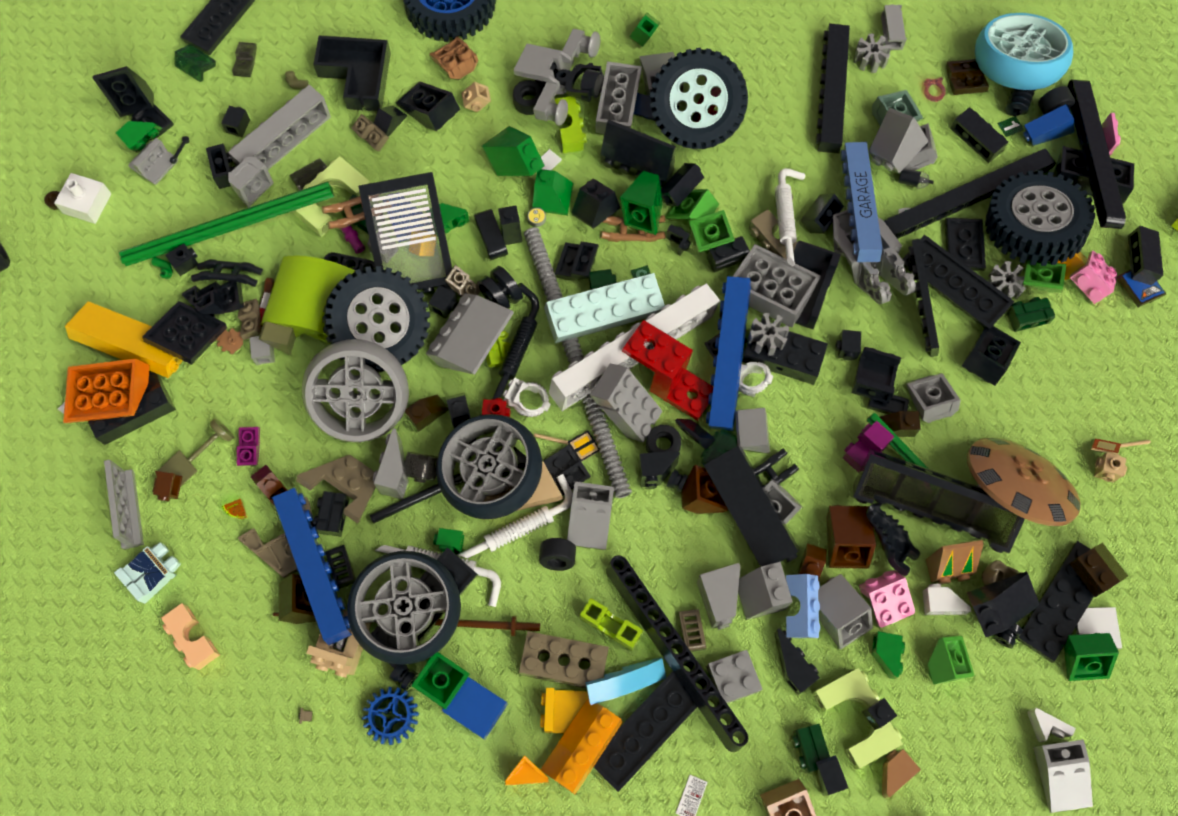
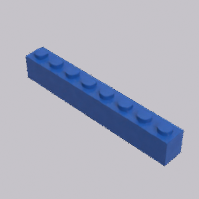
(730, 353)
(312, 566)

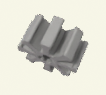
(872, 53)
(1007, 281)
(776, 338)

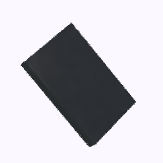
(966, 241)

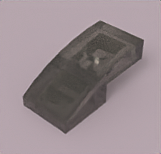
(245, 59)

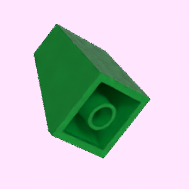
(513, 153)
(643, 203)

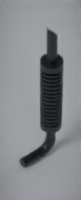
(519, 343)

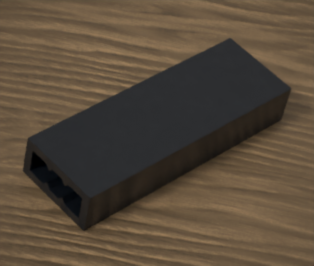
(752, 507)

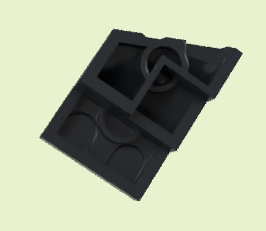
(216, 298)

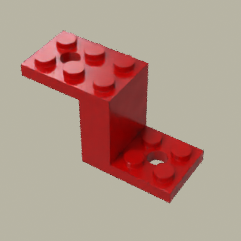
(669, 362)

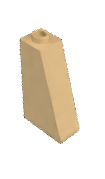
(546, 492)

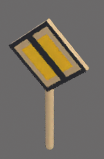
(582, 445)

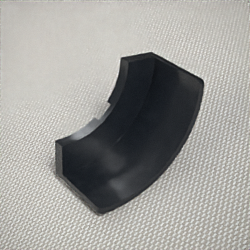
(822, 263)

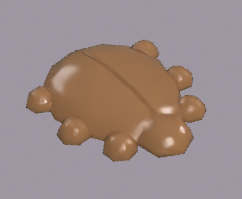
(230, 341)

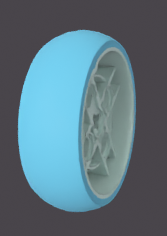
(1023, 51)

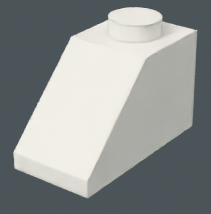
(943, 601)

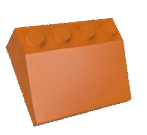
(104, 390)

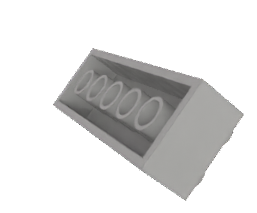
(283, 129)

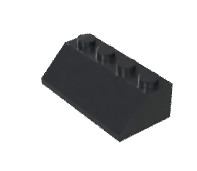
(1072, 166)

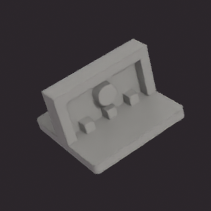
(152, 161)

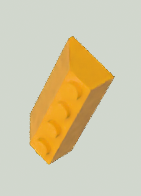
(581, 746)

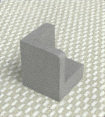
(261, 352)

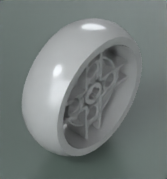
(319, 390)

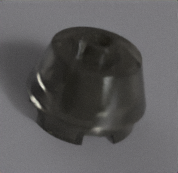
(420, 466)

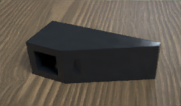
(458, 410)
(795, 668)

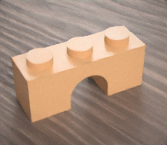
(179, 623)

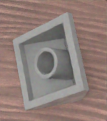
(753, 430)

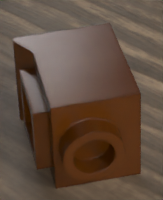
(167, 486)

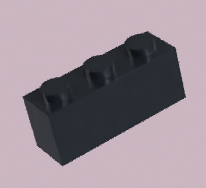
(979, 135)
(1145, 255)

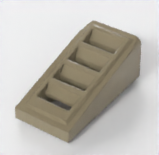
(697, 646)

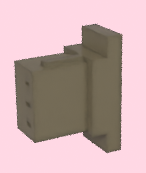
(305, 716)

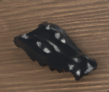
(893, 538)

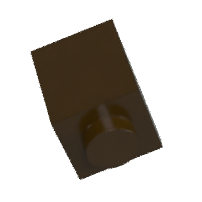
(425, 411)
(903, 423)

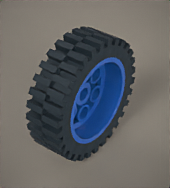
(449, 17)

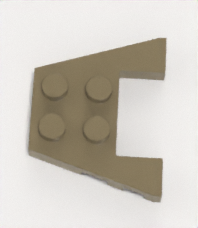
(347, 476)
(274, 553)

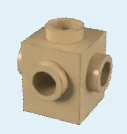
(476, 96)
(1110, 467)

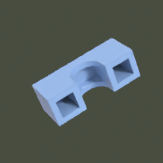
(806, 621)

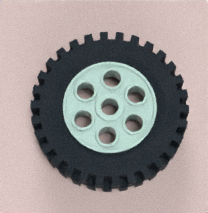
(686, 69)

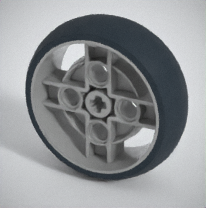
(471, 498)
(367, 611)

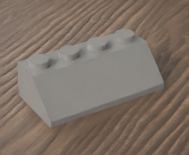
(618, 95)

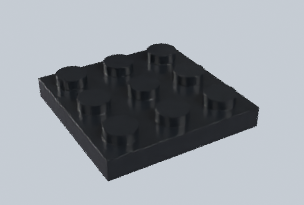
(184, 332)

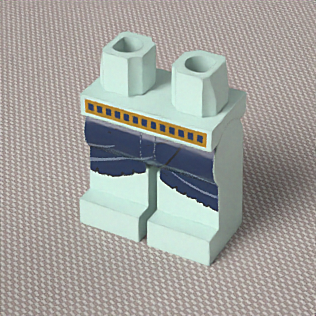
(148, 572)

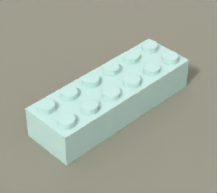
(604, 308)

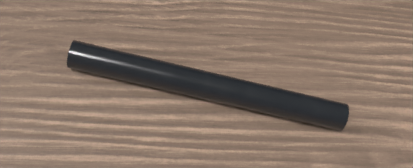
(410, 501)

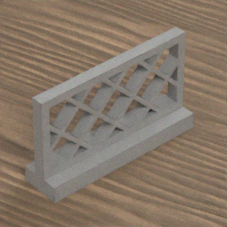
(123, 505)

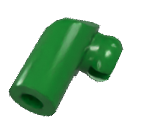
(165, 266)

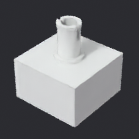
(83, 198)

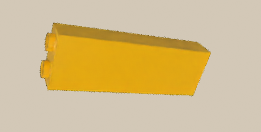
(118, 337)

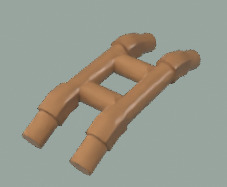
(346, 206)
(623, 236)

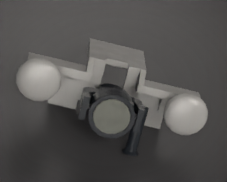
(536, 64)

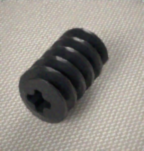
(1019, 102)

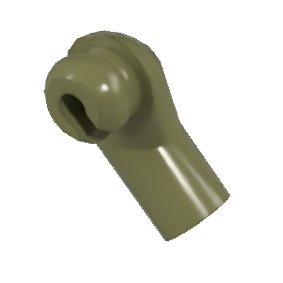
(293, 82)

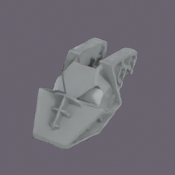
(864, 273)

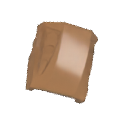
(455, 58)

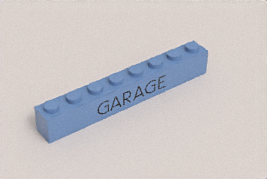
(861, 203)

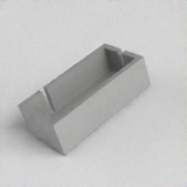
(626, 402)

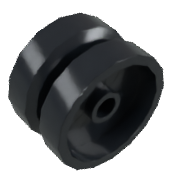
(500, 288)

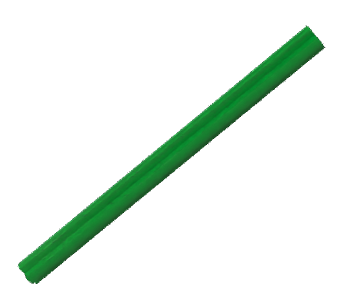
(227, 223)

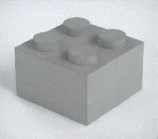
(734, 676)

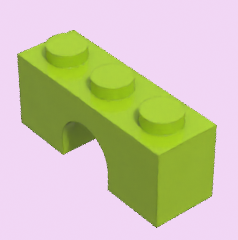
(572, 137)
(615, 628)

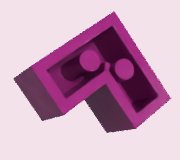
(872, 437)

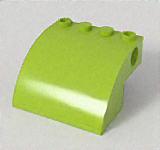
(302, 293)

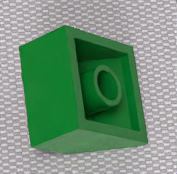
(1090, 656)

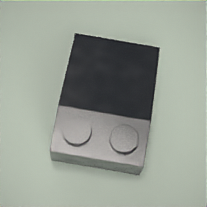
(125, 90)
(429, 105)
(991, 355)
(1003, 603)

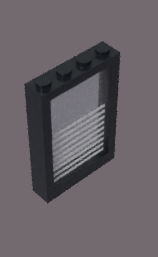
(408, 229)

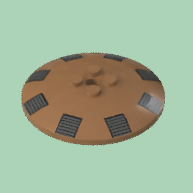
(1023, 482)

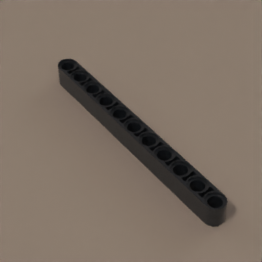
(1096, 156)
(965, 195)
(677, 661)

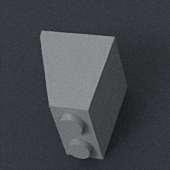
(897, 141)
(764, 591)
(720, 594)
(843, 611)

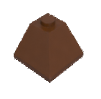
(701, 494)

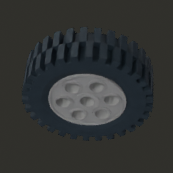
(1039, 218)
(357, 289)

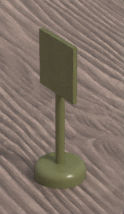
(182, 466)

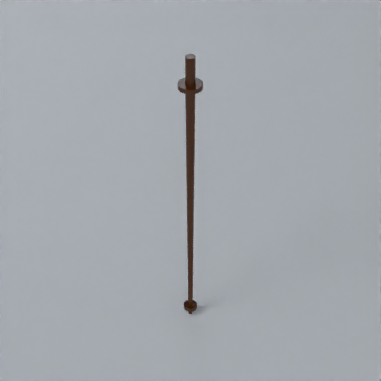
(513, 625)

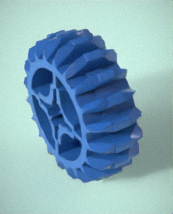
(372, 711)

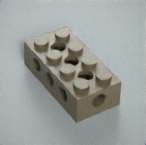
(562, 647)

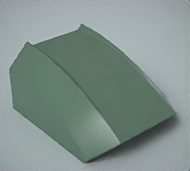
(898, 101)

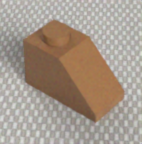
(897, 771)

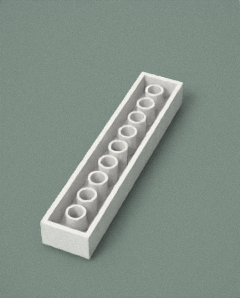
(674, 320)

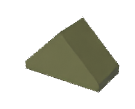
(278, 336)

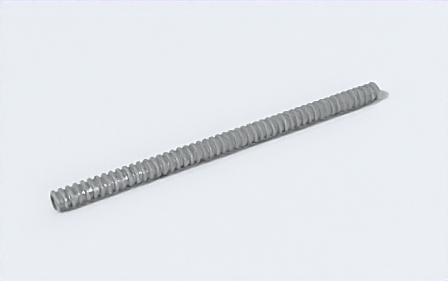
(574, 354)

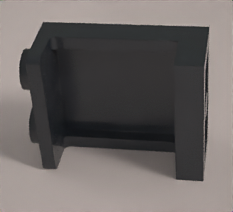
(876, 375)

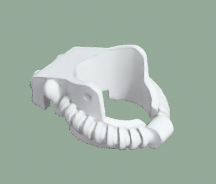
(754, 367)
(513, 394)

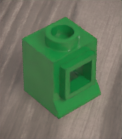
(449, 538)

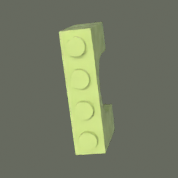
(340, 175)
(855, 687)

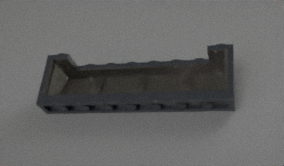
(937, 498)

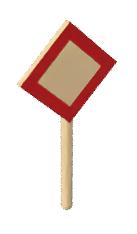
(1112, 447)

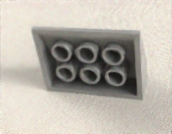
(777, 285)
(469, 334)

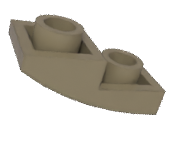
(370, 132)
(460, 282)
(250, 319)

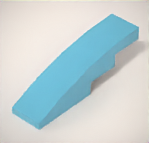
(625, 681)

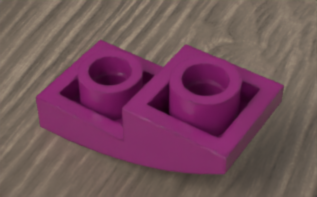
(248, 446)

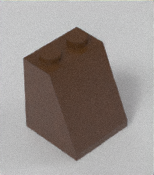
(849, 537)

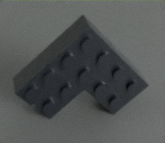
(361, 63)

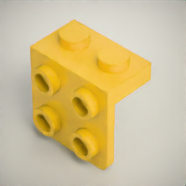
(560, 709)

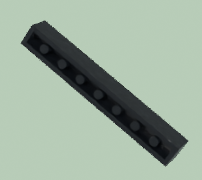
(833, 88)

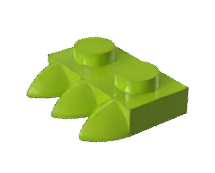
(497, 353)

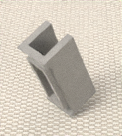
(893, 26)

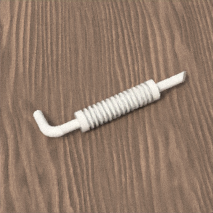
(785, 211)
(524, 525)
(496, 582)

